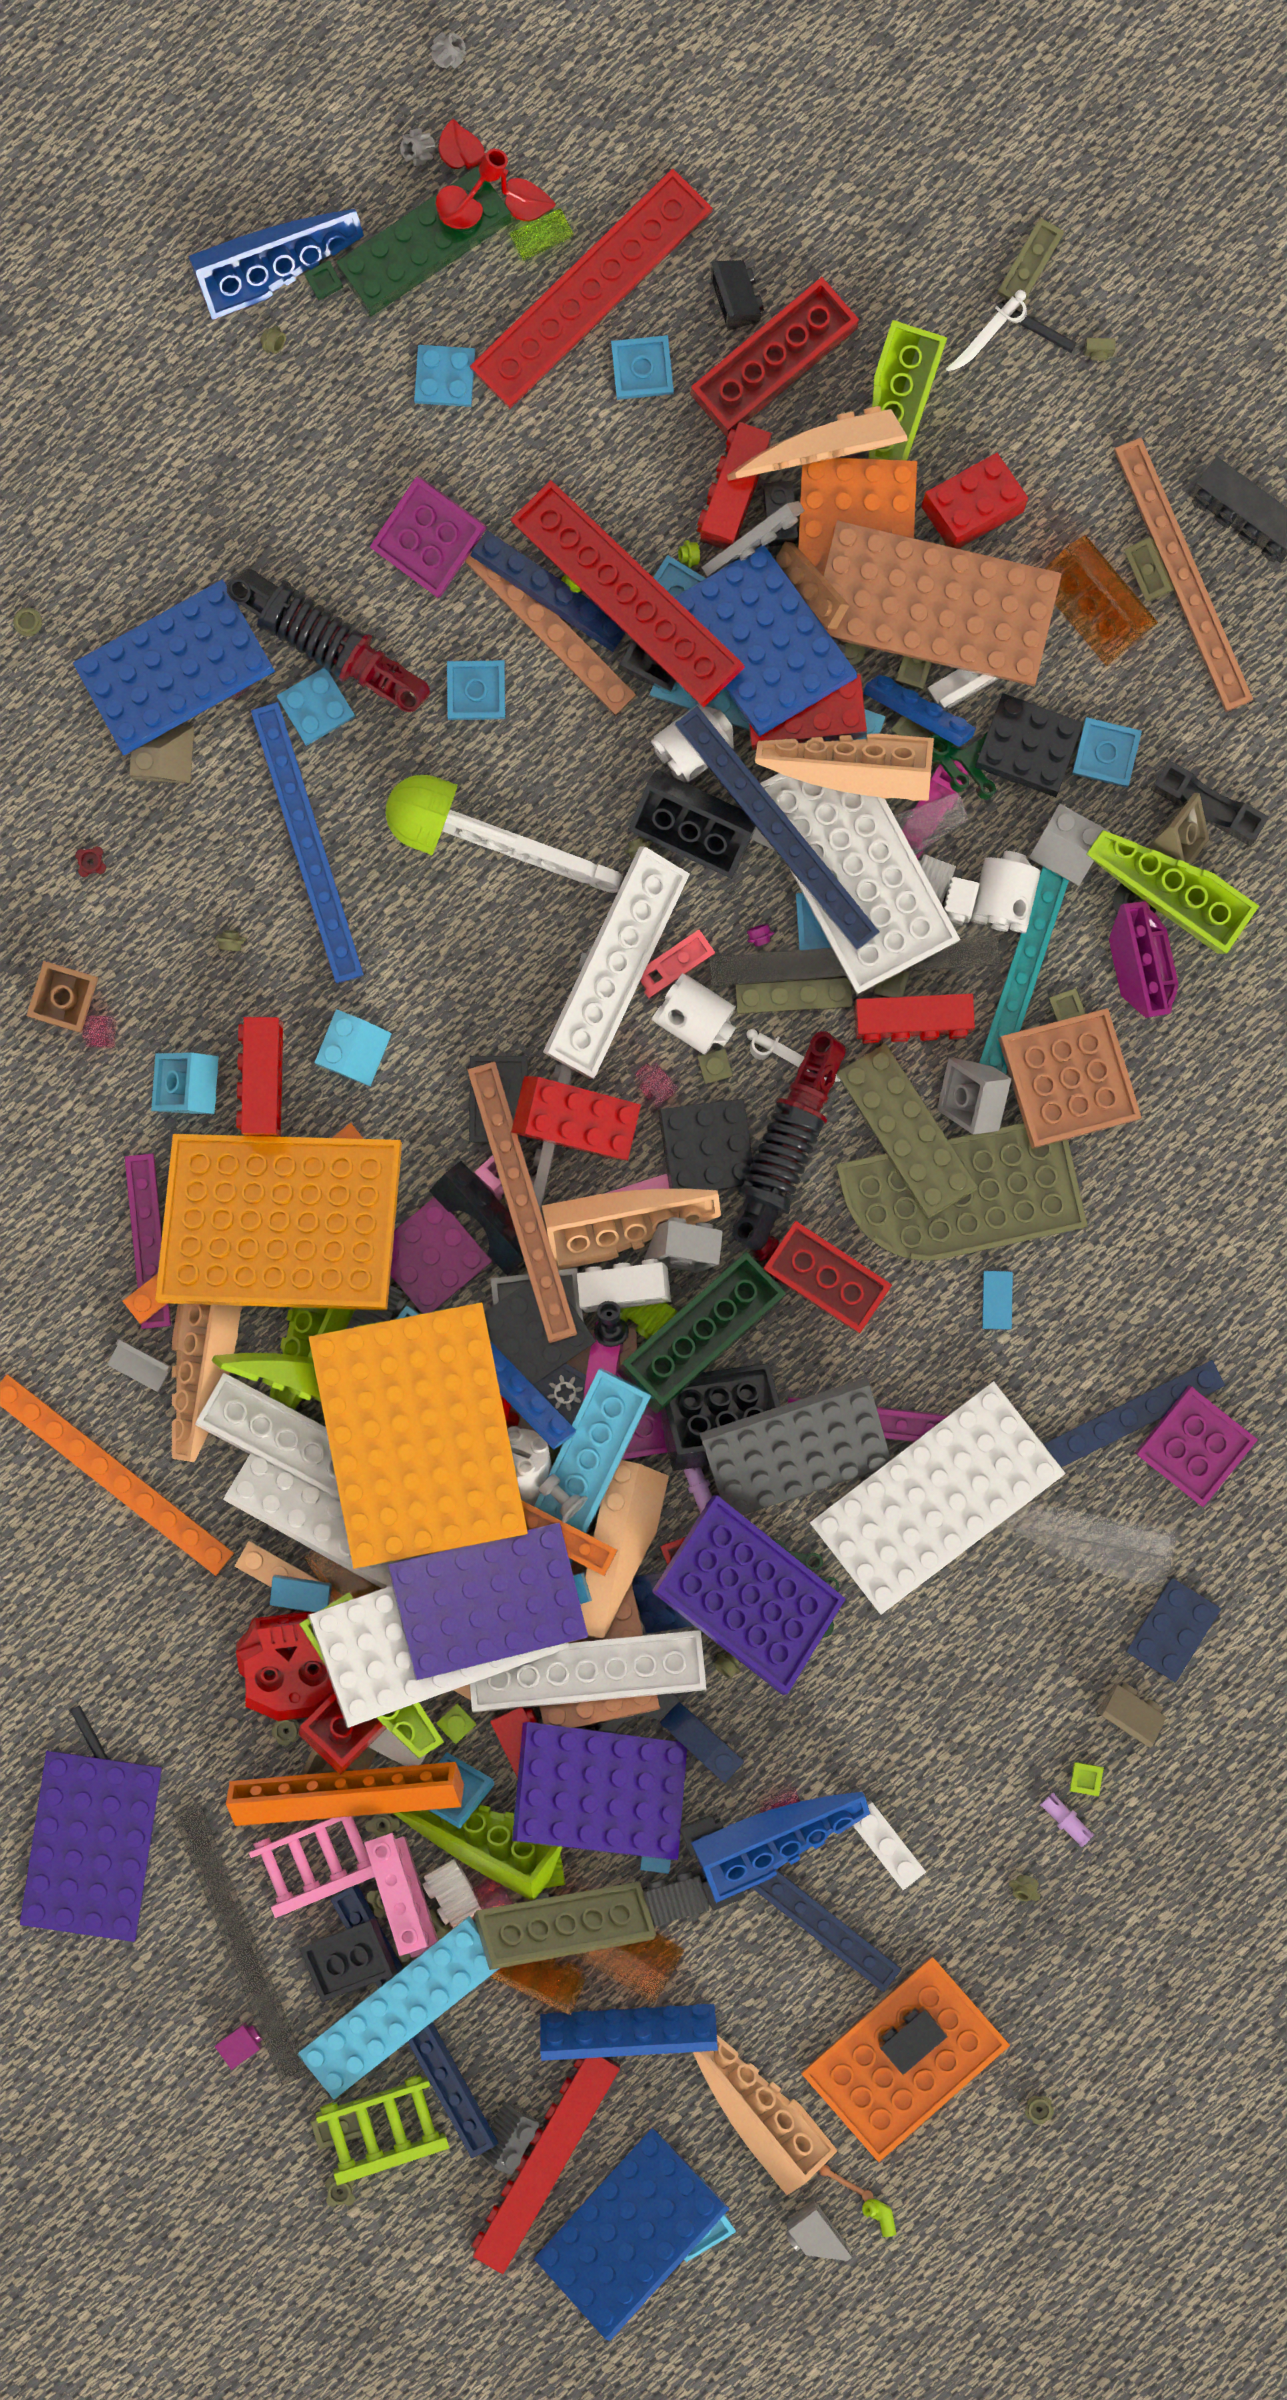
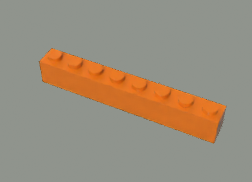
(345, 1794)

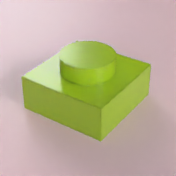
(456, 1723)
(1086, 1779)

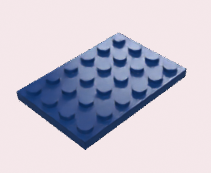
(775, 636)
(173, 667)
(631, 2234)

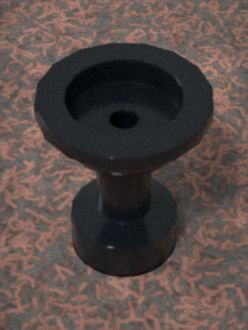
(610, 1329)

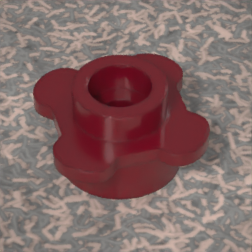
(94, 854)
(768, 1250)

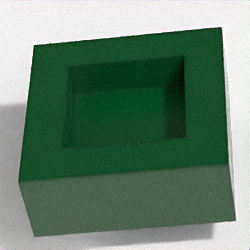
(323, 280)

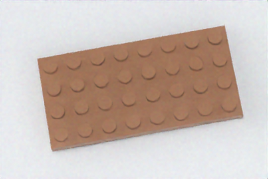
(941, 603)

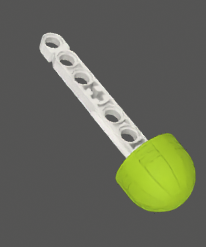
(421, 810)

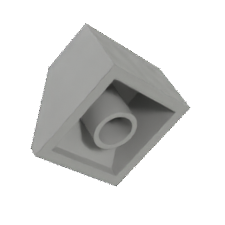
(1065, 844)
(974, 1095)
(686, 1245)
(816, 2234)

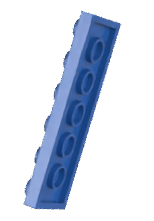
(628, 2032)

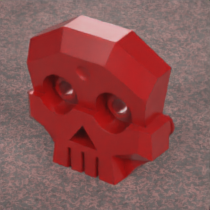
(294, 1688)

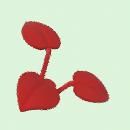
(457, 208)

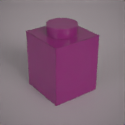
(239, 2045)

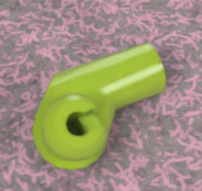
(881, 2213)

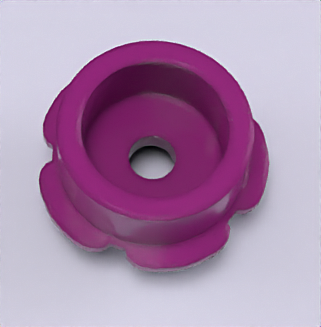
(759, 934)

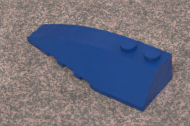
(263, 261)
(758, 1845)

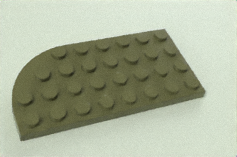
(1017, 1198)

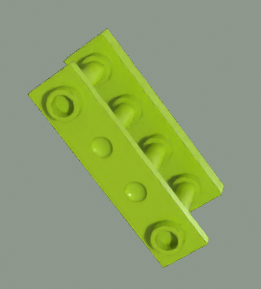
(403, 2150)

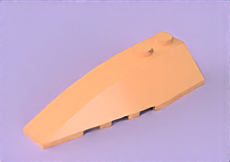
(832, 440)
(870, 766)
(609, 1223)
(198, 1336)
(628, 1523)
(769, 2124)

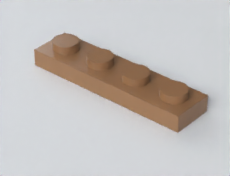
(812, 586)

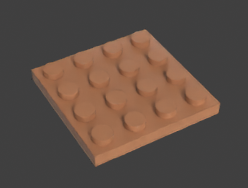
(1069, 1078)

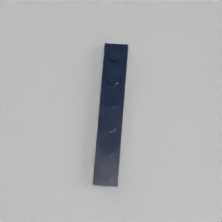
(547, 590)
(829, 1930)

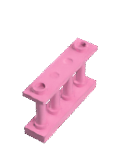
(313, 1890)
(401, 1894)

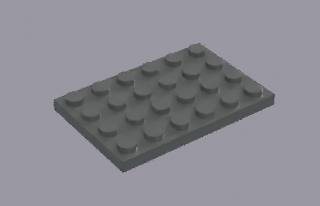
(797, 1448)

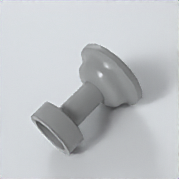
(570, 1505)

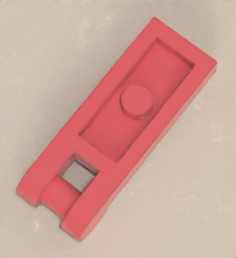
(675, 961)

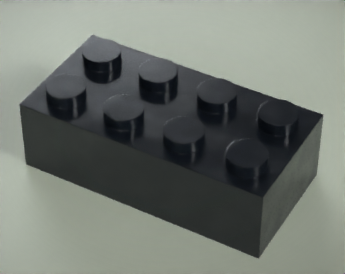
(1243, 507)
(693, 824)

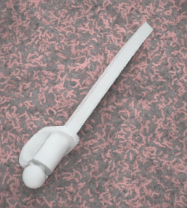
(991, 328)
(775, 1047)

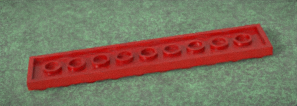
(591, 288)
(627, 594)

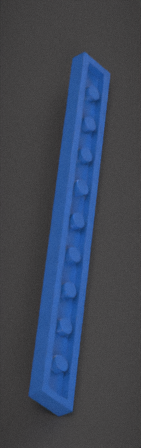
(307, 843)

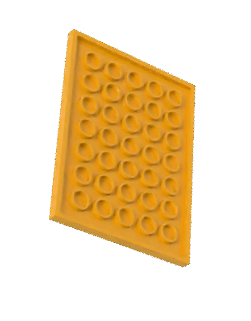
(279, 1221)
(418, 1435)

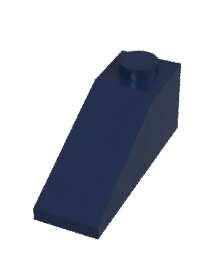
(702, 1742)

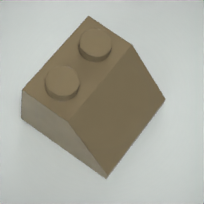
(1131, 1714)

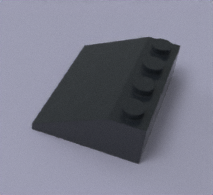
(711, 1402)

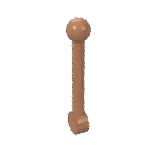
(826, 2171)

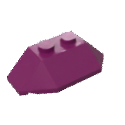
(1143, 960)

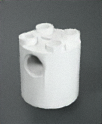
(682, 758)
(1006, 892)
(695, 1015)
(531, 1461)

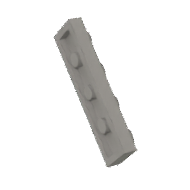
(761, 534)

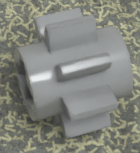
(448, 50)
(417, 147)
(572, 1397)

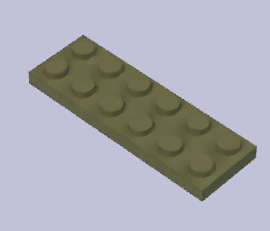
(907, 1131)
(564, 1925)

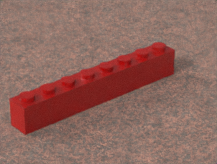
(545, 2162)

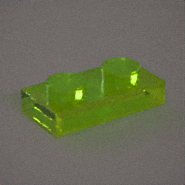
(541, 234)

